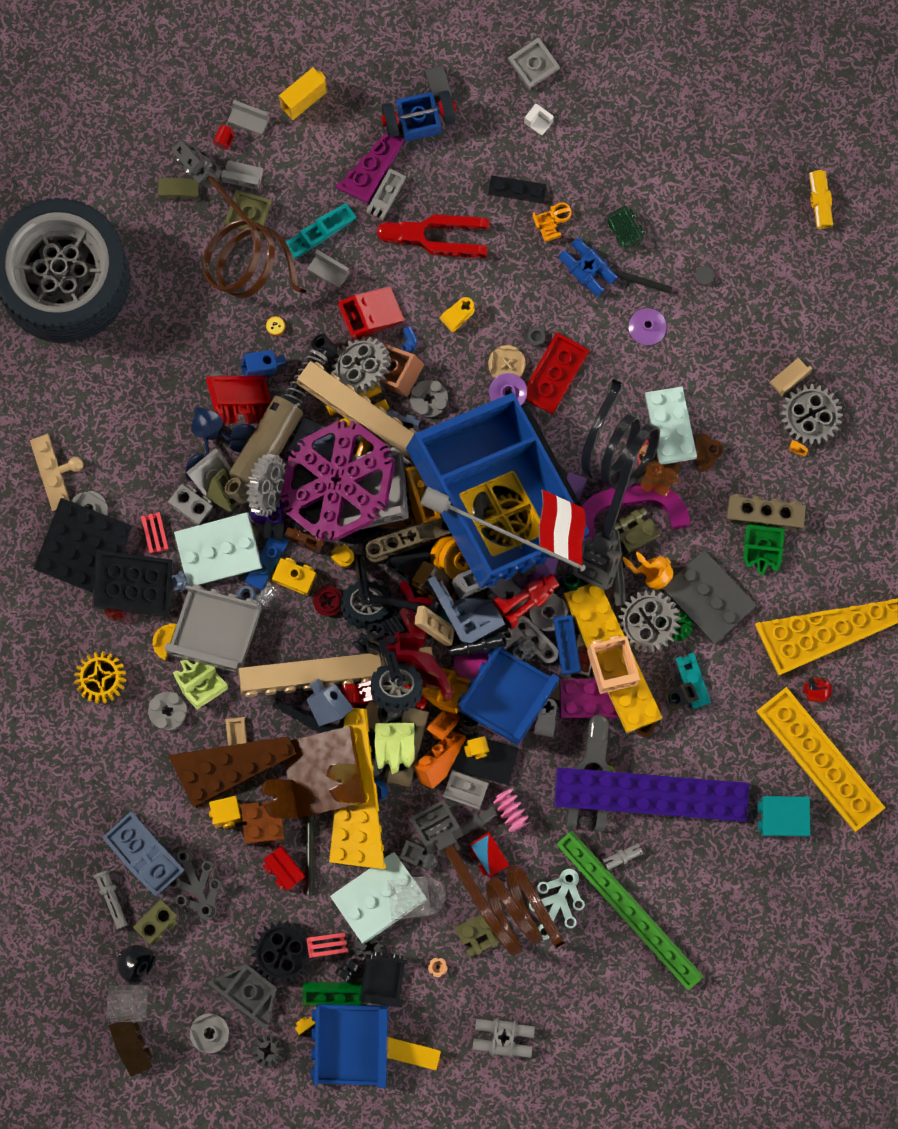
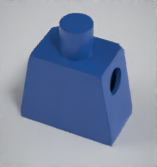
(261, 363)

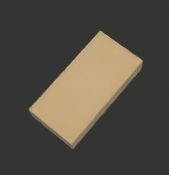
(236, 731)

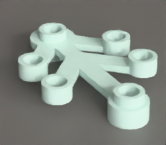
(559, 900)

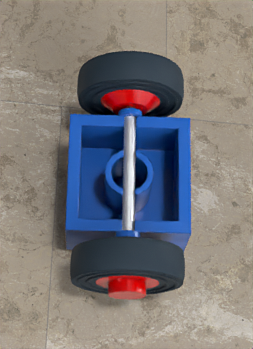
(418, 115)

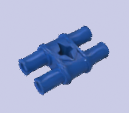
(589, 257)

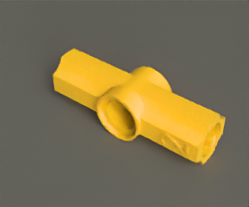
(821, 199)

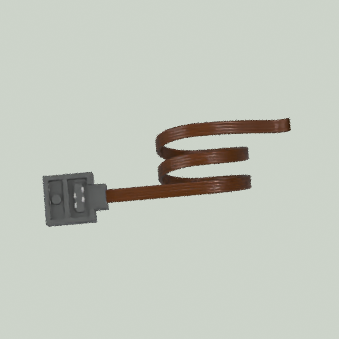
(206, 173)
(439, 832)

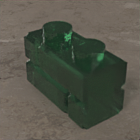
(625, 228)

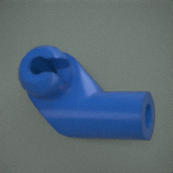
(411, 340)

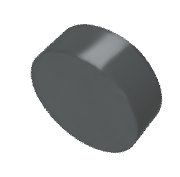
(704, 276)
(536, 336)

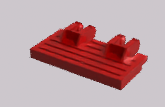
(239, 396)

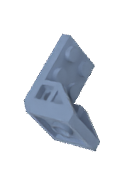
(476, 620)
(143, 854)

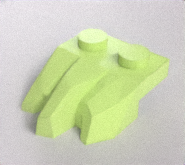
(199, 683)
(394, 745)

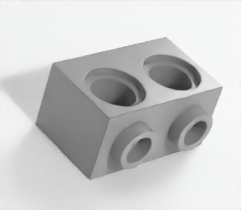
(187, 509)

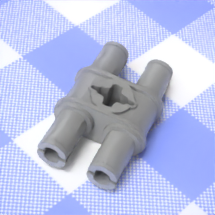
(511, 1029)

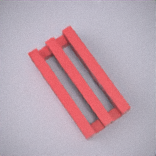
(151, 517)
(342, 943)

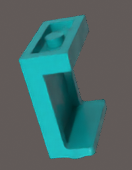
(784, 816)

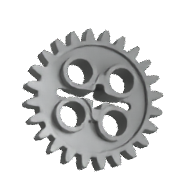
(362, 364)
(802, 400)
(266, 484)
(663, 610)

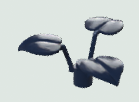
(208, 425)

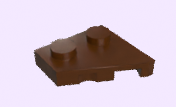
(304, 540)

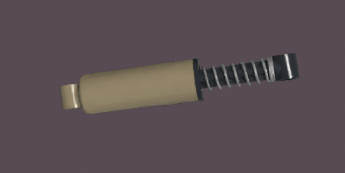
(276, 424)

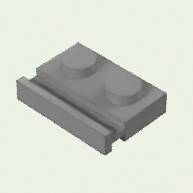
(466, 789)

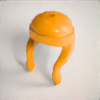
(657, 570)

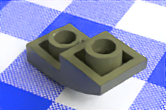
(178, 187)

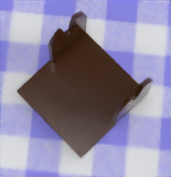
(320, 777)

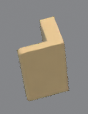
(790, 377)

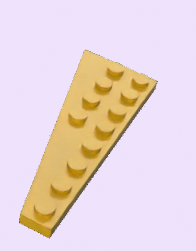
(808, 637)
(357, 828)

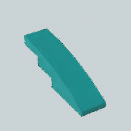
(320, 230)

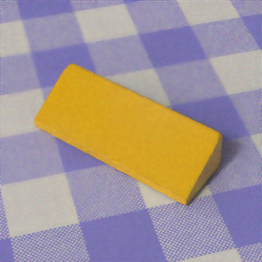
(413, 1053)

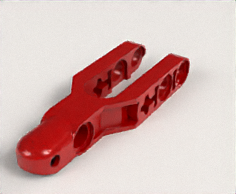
(413, 234)

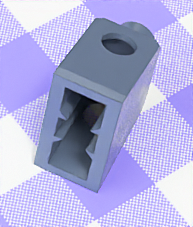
(327, 703)

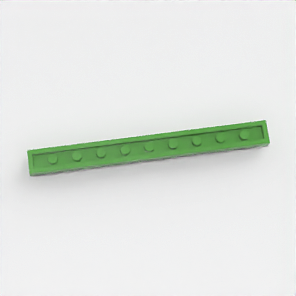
(630, 910)

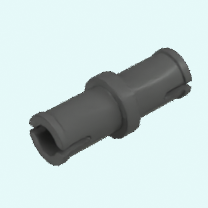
(479, 821)

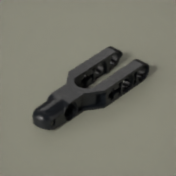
(310, 721)

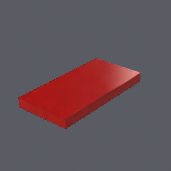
(555, 373)

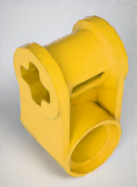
(456, 316)

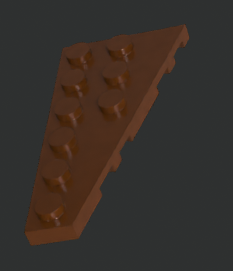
(218, 769)

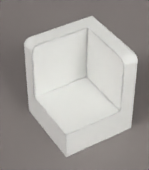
(538, 119)

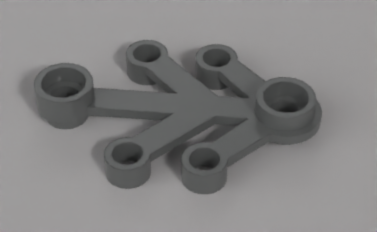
(197, 887)

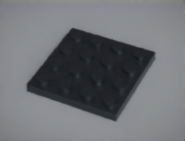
(73, 542)

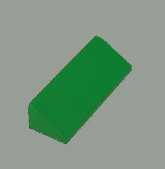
(331, 993)

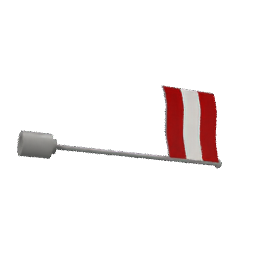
(559, 527)

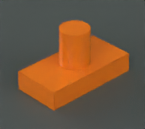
(443, 724)

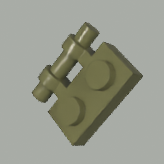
(638, 535)
(474, 929)

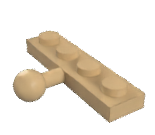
(51, 471)

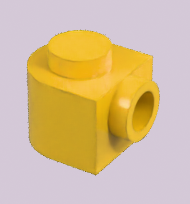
(343, 556)
(477, 747)

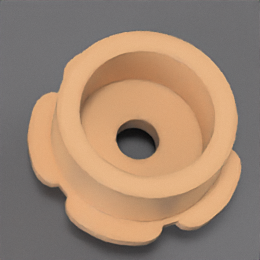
(437, 972)

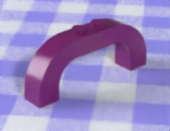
(634, 495)

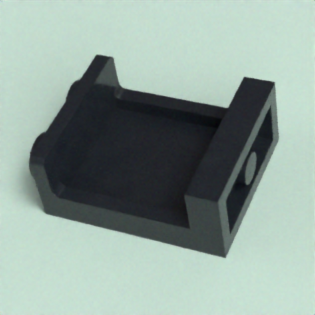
(382, 979)

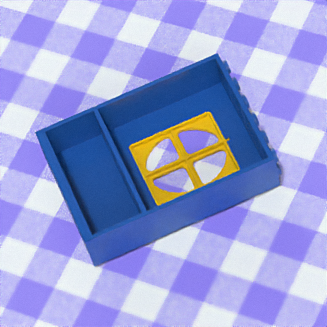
(473, 455)

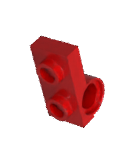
(357, 693)

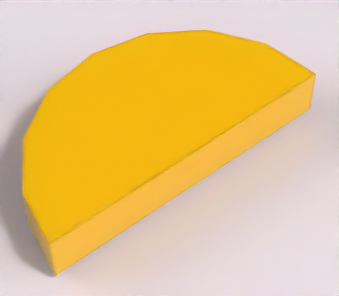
(161, 638)

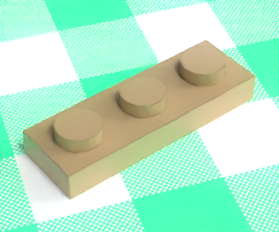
(434, 625)

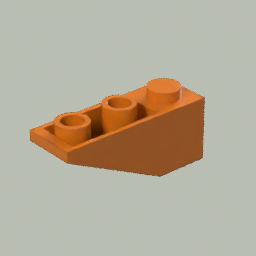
(437, 762)

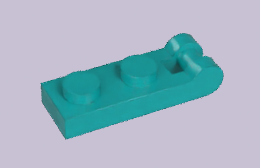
(693, 675)

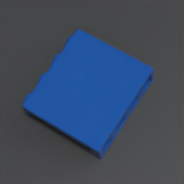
(507, 695)
(350, 1044)

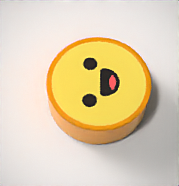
(275, 326)

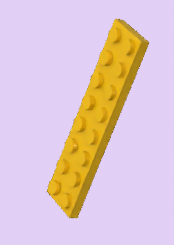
(598, 622)
(820, 759)

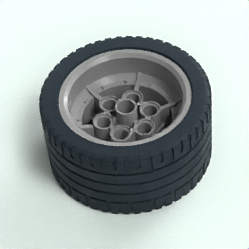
(81, 313)

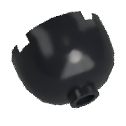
(134, 962)

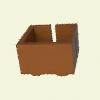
(260, 825)

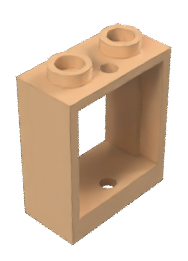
(618, 682)

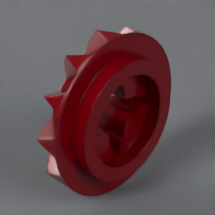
(330, 592)

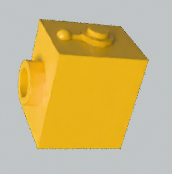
(225, 812)

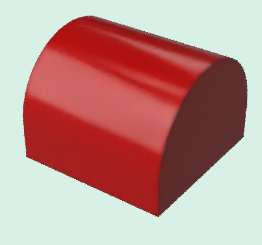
(224, 137)

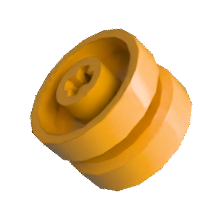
(448, 557)

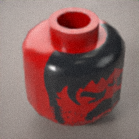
(817, 689)

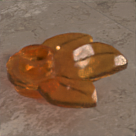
(658, 481)

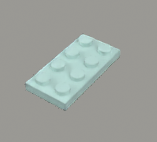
(669, 412)

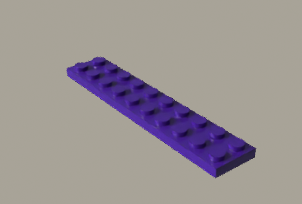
(651, 794)

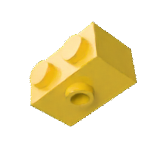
(294, 576)

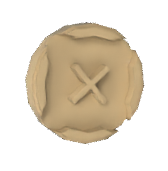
(506, 360)

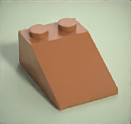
(403, 371)

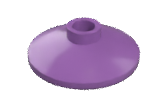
(645, 335)
(505, 382)

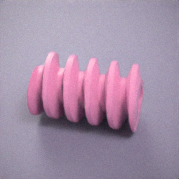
(511, 810)

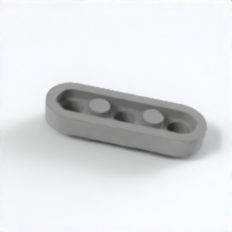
(544, 643)

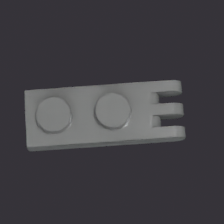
(386, 193)

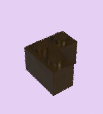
(421, 582)
(131, 1046)

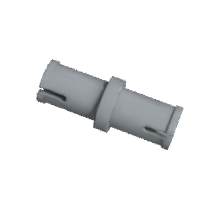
(622, 856)

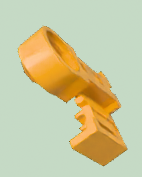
(547, 219)

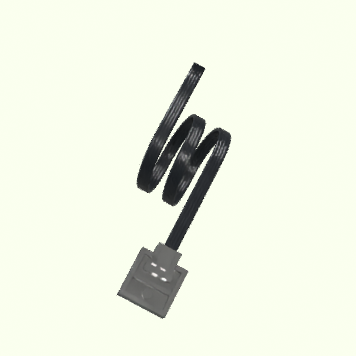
(600, 553)

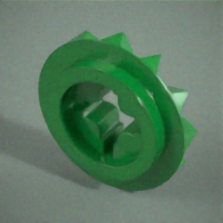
(685, 629)

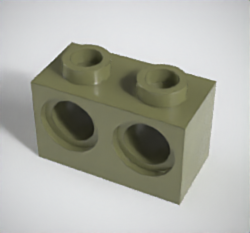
(152, 918)

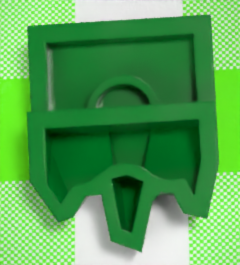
(763, 546)

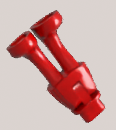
(536, 591)

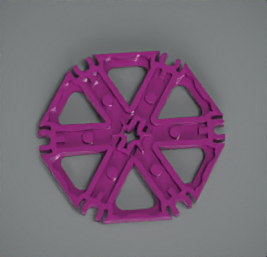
(332, 493)

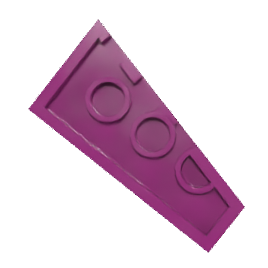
(371, 169)

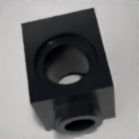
(681, 696)

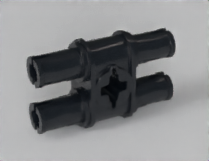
(484, 644)

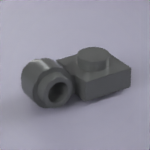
(413, 853)

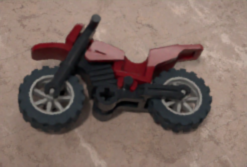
(397, 645)

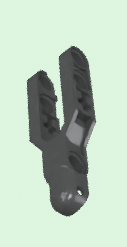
(594, 752)

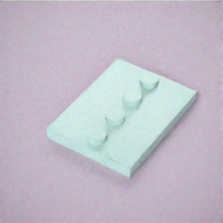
(218, 549)
(366, 899)

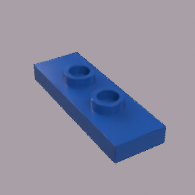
(269, 559)
(567, 644)

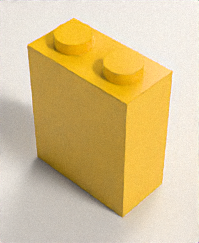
(303, 93)

